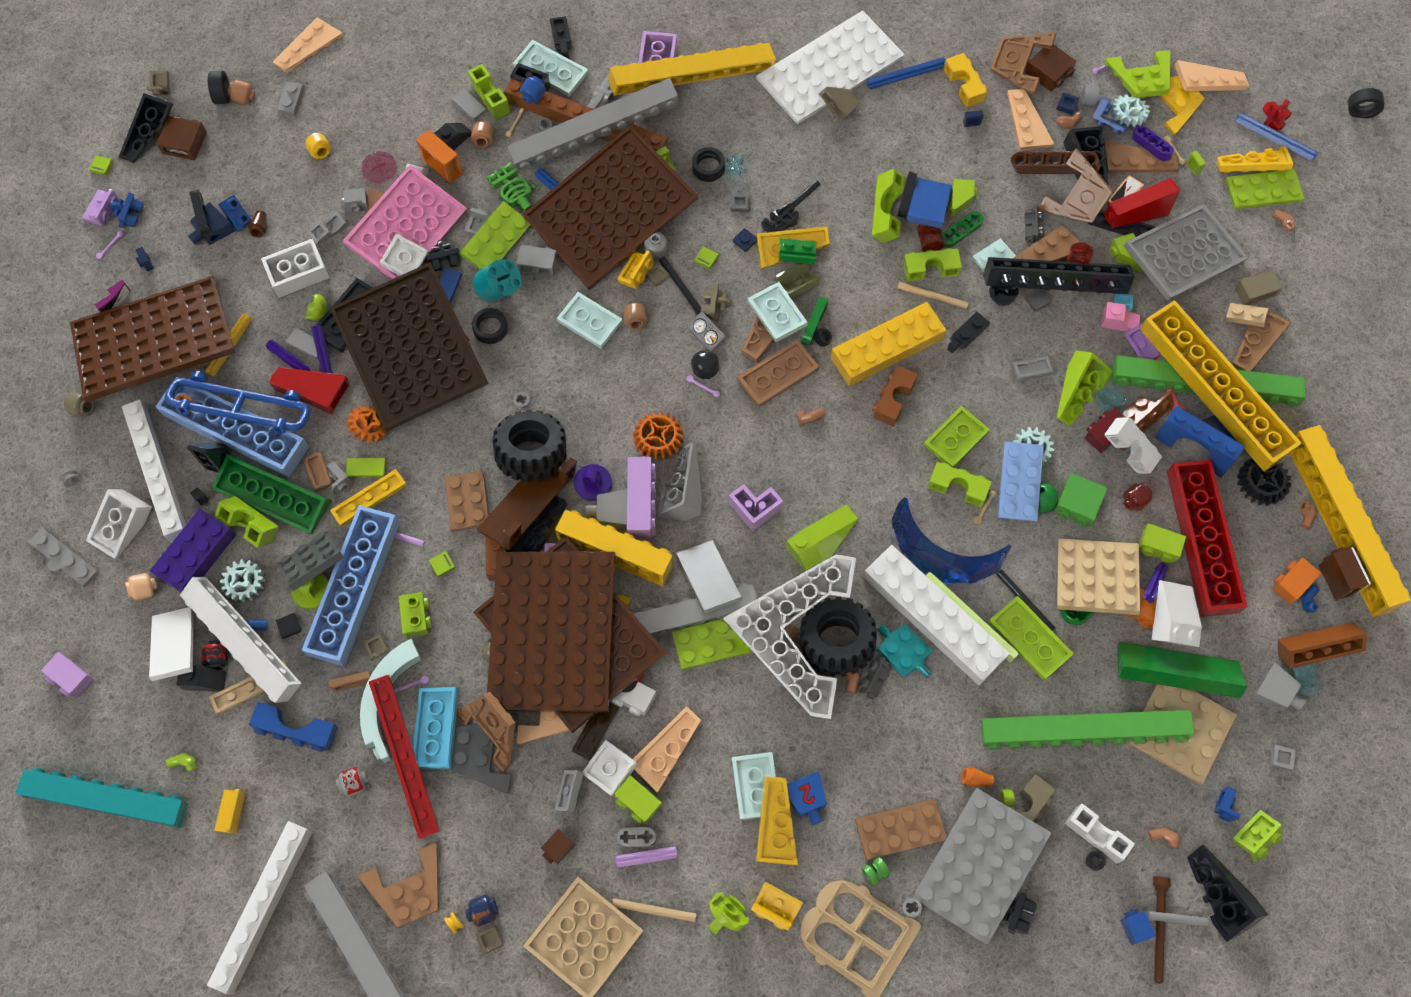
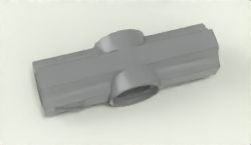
(601, 95)

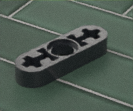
(907, 195)
(200, 212)

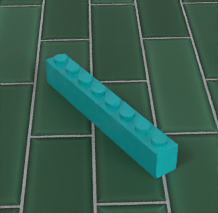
(102, 798)

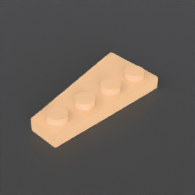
(1027, 123)

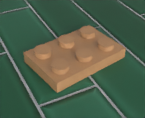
(466, 500)

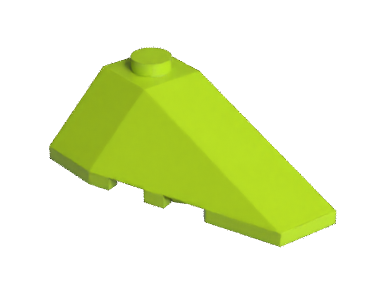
(1082, 378)
(821, 538)

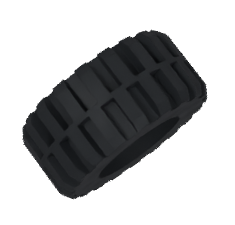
(529, 427)
(834, 659)

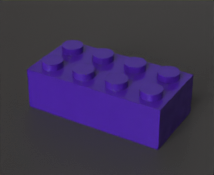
(193, 551)

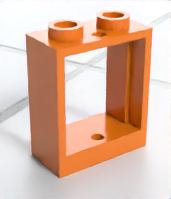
(439, 156)

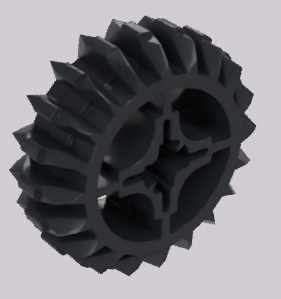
(1274, 492)

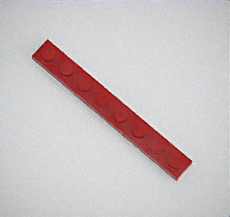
(404, 757)

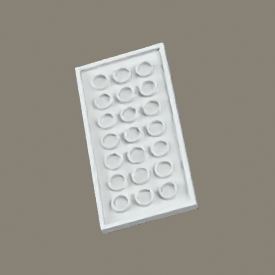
(836, 59)

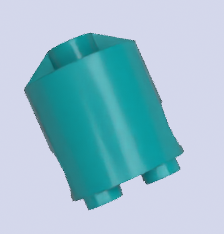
(497, 281)

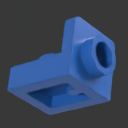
(1225, 803)

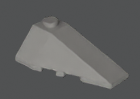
(684, 494)

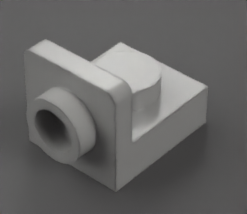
(341, 479)

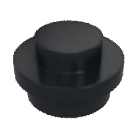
(822, 337)

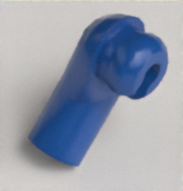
(1307, 599)
(258, 624)

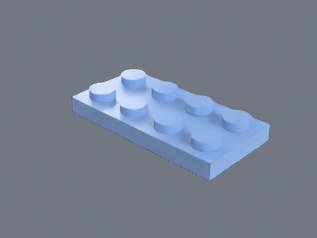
(1020, 481)

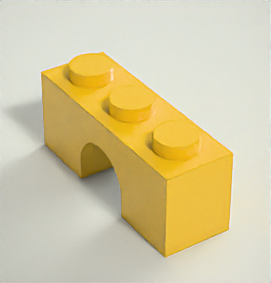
(960, 68)

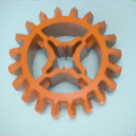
(651, 422)

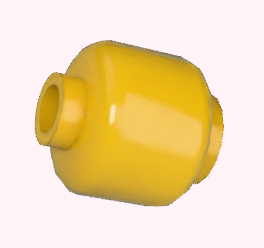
(318, 146)

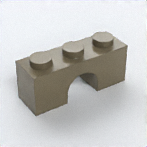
(1038, 794)

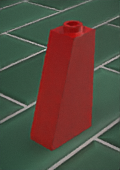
(1143, 205)
(315, 388)

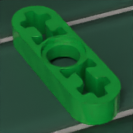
(964, 222)
(816, 317)

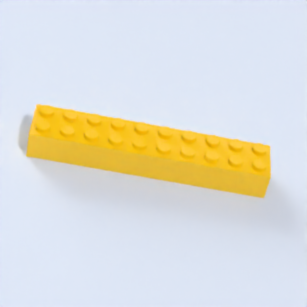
(1220, 386)
(1348, 520)

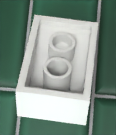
(117, 522)
(1176, 615)

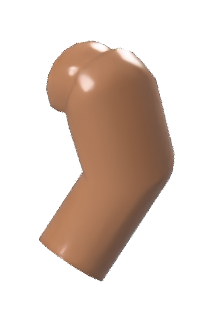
(1286, 219)
(812, 416)

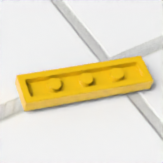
(369, 497)

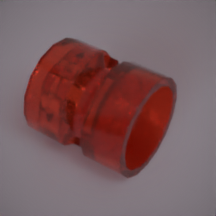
(930, 238)
(1081, 253)

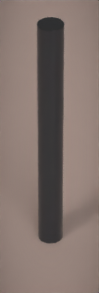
(689, 297)
(1017, 592)

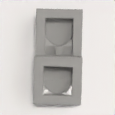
(324, 230)

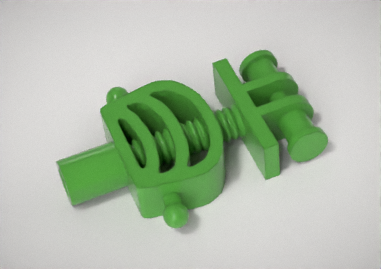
(516, 189)

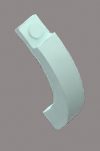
(394, 665)

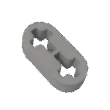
(636, 843)

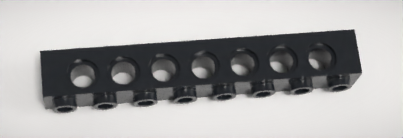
(1058, 275)

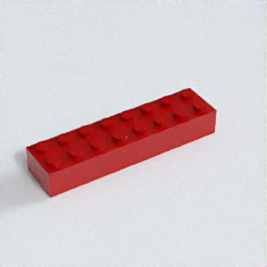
(1207, 538)

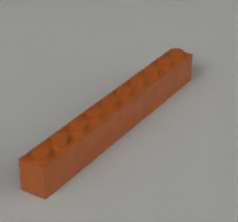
(562, 110)

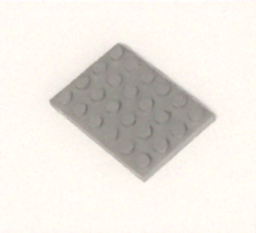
(1185, 252)
(982, 866)

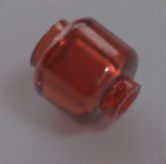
(1137, 497)

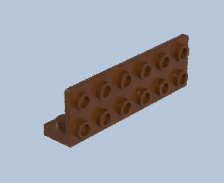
(524, 506)

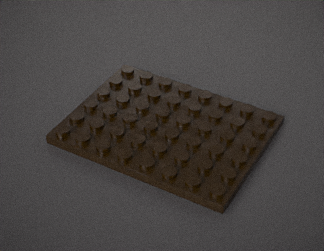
(408, 346)

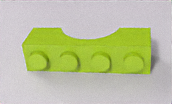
(888, 188)

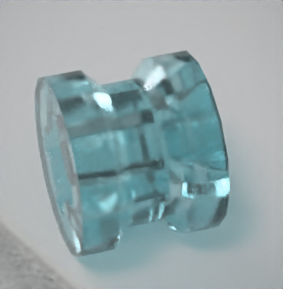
(734, 165)

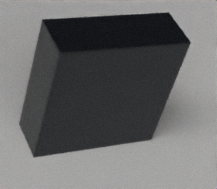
(288, 625)

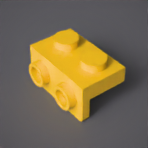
(636, 269)
(776, 906)

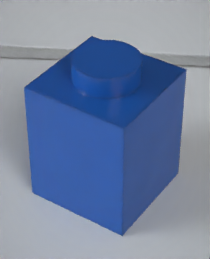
(1137, 926)

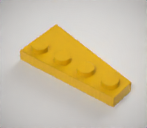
(1252, 161)
(769, 242)
(776, 834)

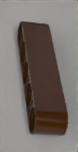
(1046, 162)

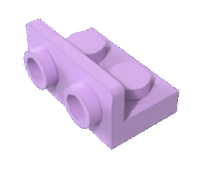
(99, 208)

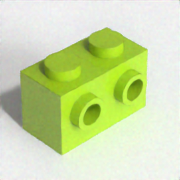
(1161, 543)
(414, 614)
(637, 800)

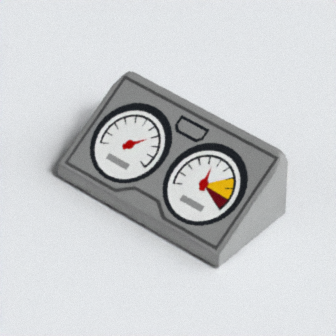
(706, 331)

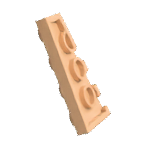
(307, 44)
(1208, 78)
(665, 749)

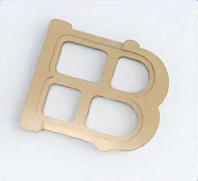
(825, 913)

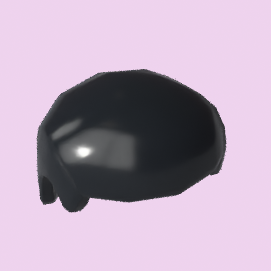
(1006, 296)
(705, 364)

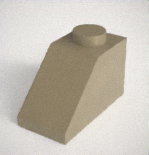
(839, 100)

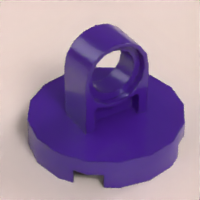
(592, 481)

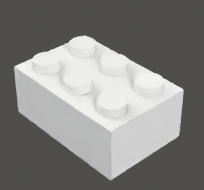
(295, 268)

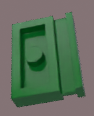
(797, 251)

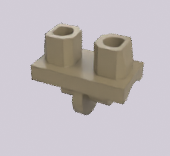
(718, 303)

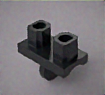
(451, 254)
(1023, 905)

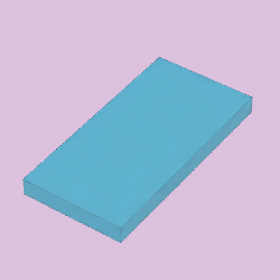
(435, 727)

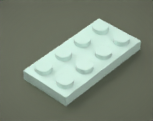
(562, 72)

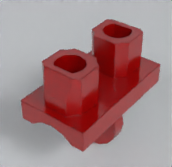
(1276, 114)

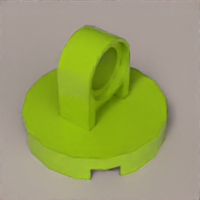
(311, 593)
(727, 913)

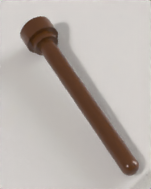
(1161, 886)

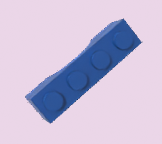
(269, 720)

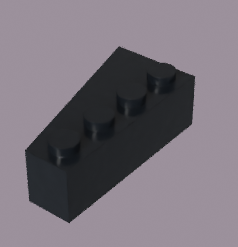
(1088, 140)

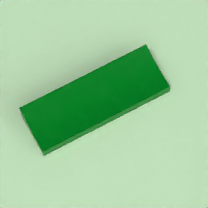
(271, 494)
(1180, 670)

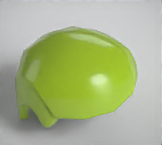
(316, 308)

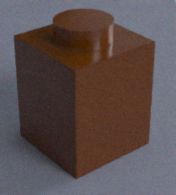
(557, 847)

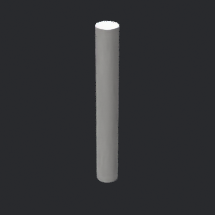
(1175, 918)

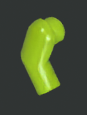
(182, 759)

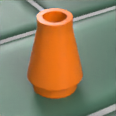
(975, 778)

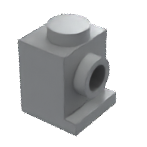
(355, 200)

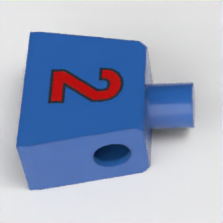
(808, 797)

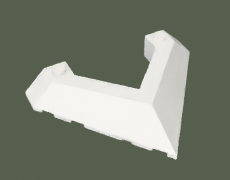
(763, 624)

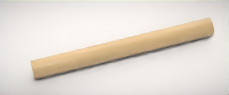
(933, 295)
(655, 910)

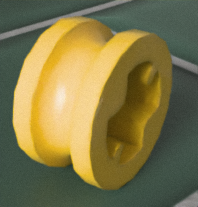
(453, 923)

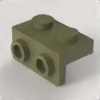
(797, 280)

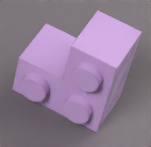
(755, 510)

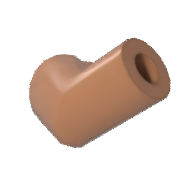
(1069, 122)
(1308, 513)
(853, 680)
(1166, 834)

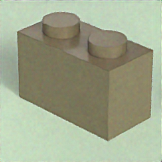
(1258, 288)

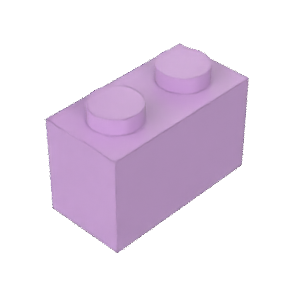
(67, 675)

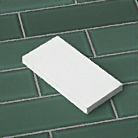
(171, 644)

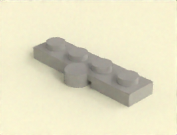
(62, 558)

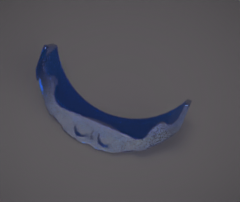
(943, 564)

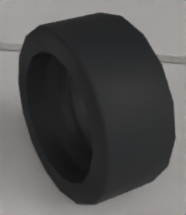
(218, 87)
(1362, 96)
(708, 176)
(489, 313)

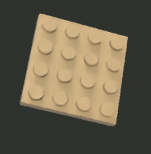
(1098, 576)
(1210, 726)
(583, 938)

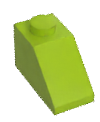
(962, 195)
(1121, 254)

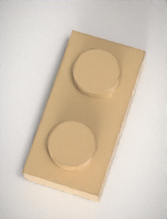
(1247, 314)

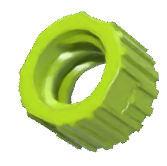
(1007, 797)

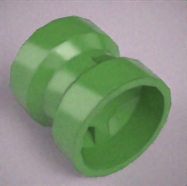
(876, 871)

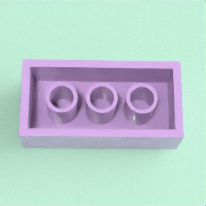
(657, 46)
(641, 498)

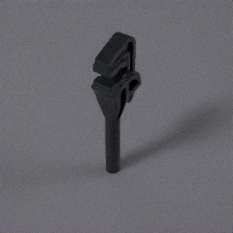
(786, 216)

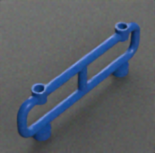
(198, 381)

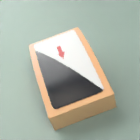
(1129, 186)

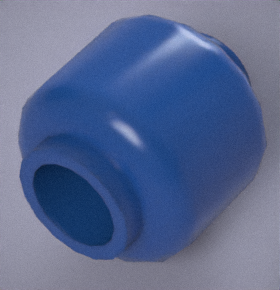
(533, 90)

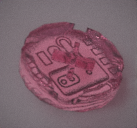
(379, 167)

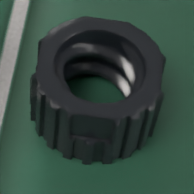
(199, 496)
(1099, 855)

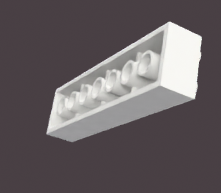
(935, 615)

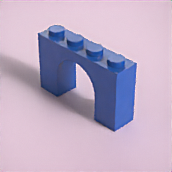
(1221, 448)

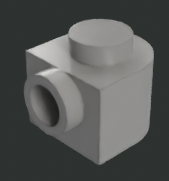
(1090, 95)

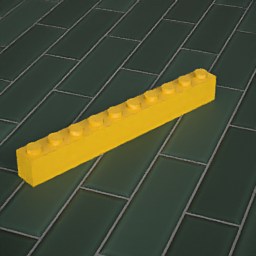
(691, 68)

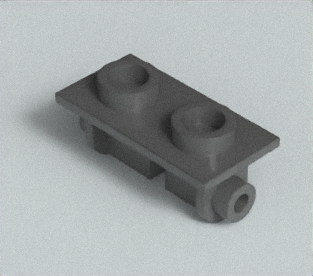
(1033, 218)
(878, 669)

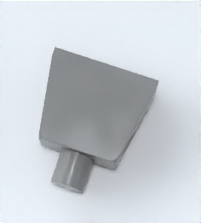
(610, 509)
(1278, 689)

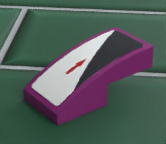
(117, 295)

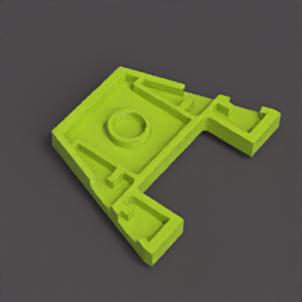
(1144, 81)

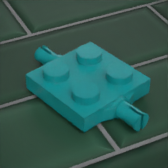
(904, 650)

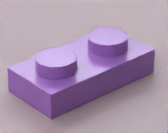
(1141, 344)

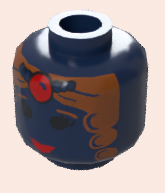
(482, 910)

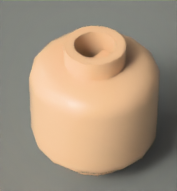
(140, 586)

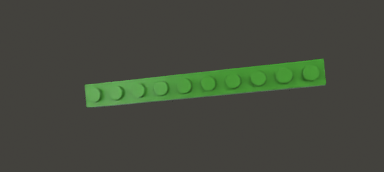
(1162, 376)
(1087, 728)

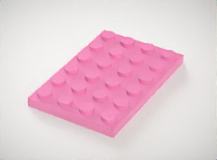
(409, 208)

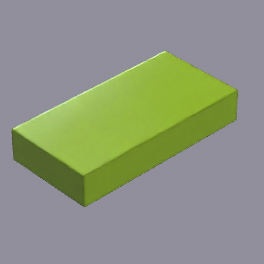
(365, 467)

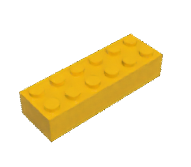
(888, 344)
(631, 554)

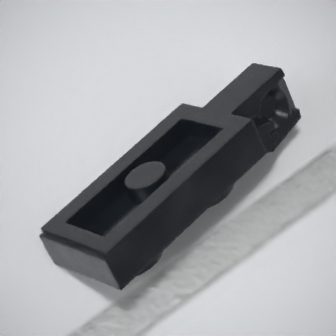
(561, 35)
(968, 332)

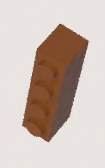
(1322, 645)

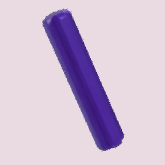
(321, 349)
(286, 356)
(1152, 589)

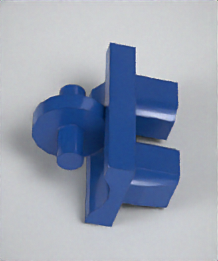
(235, 213)
(125, 217)

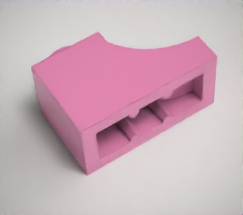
(1117, 317)

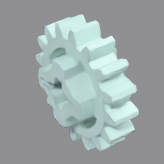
(1130, 110)
(1038, 438)
(242, 571)

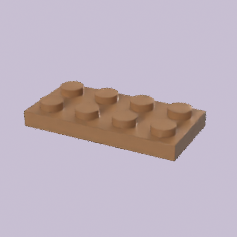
(777, 373)
(900, 829)

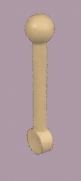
(509, 133)
(1181, 161)
(977, 520)

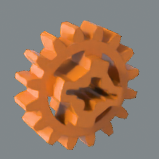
(358, 424)

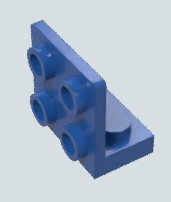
(1104, 108)

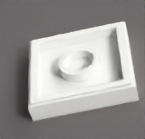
(403, 256)
(609, 768)

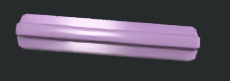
(646, 856)

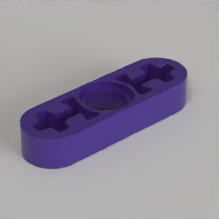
(1160, 149)

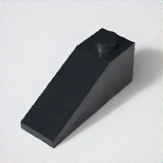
(209, 455)

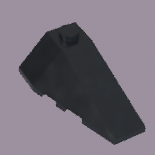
(146, 123)
(1231, 901)

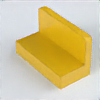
(230, 811)

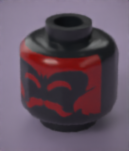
(214, 655)

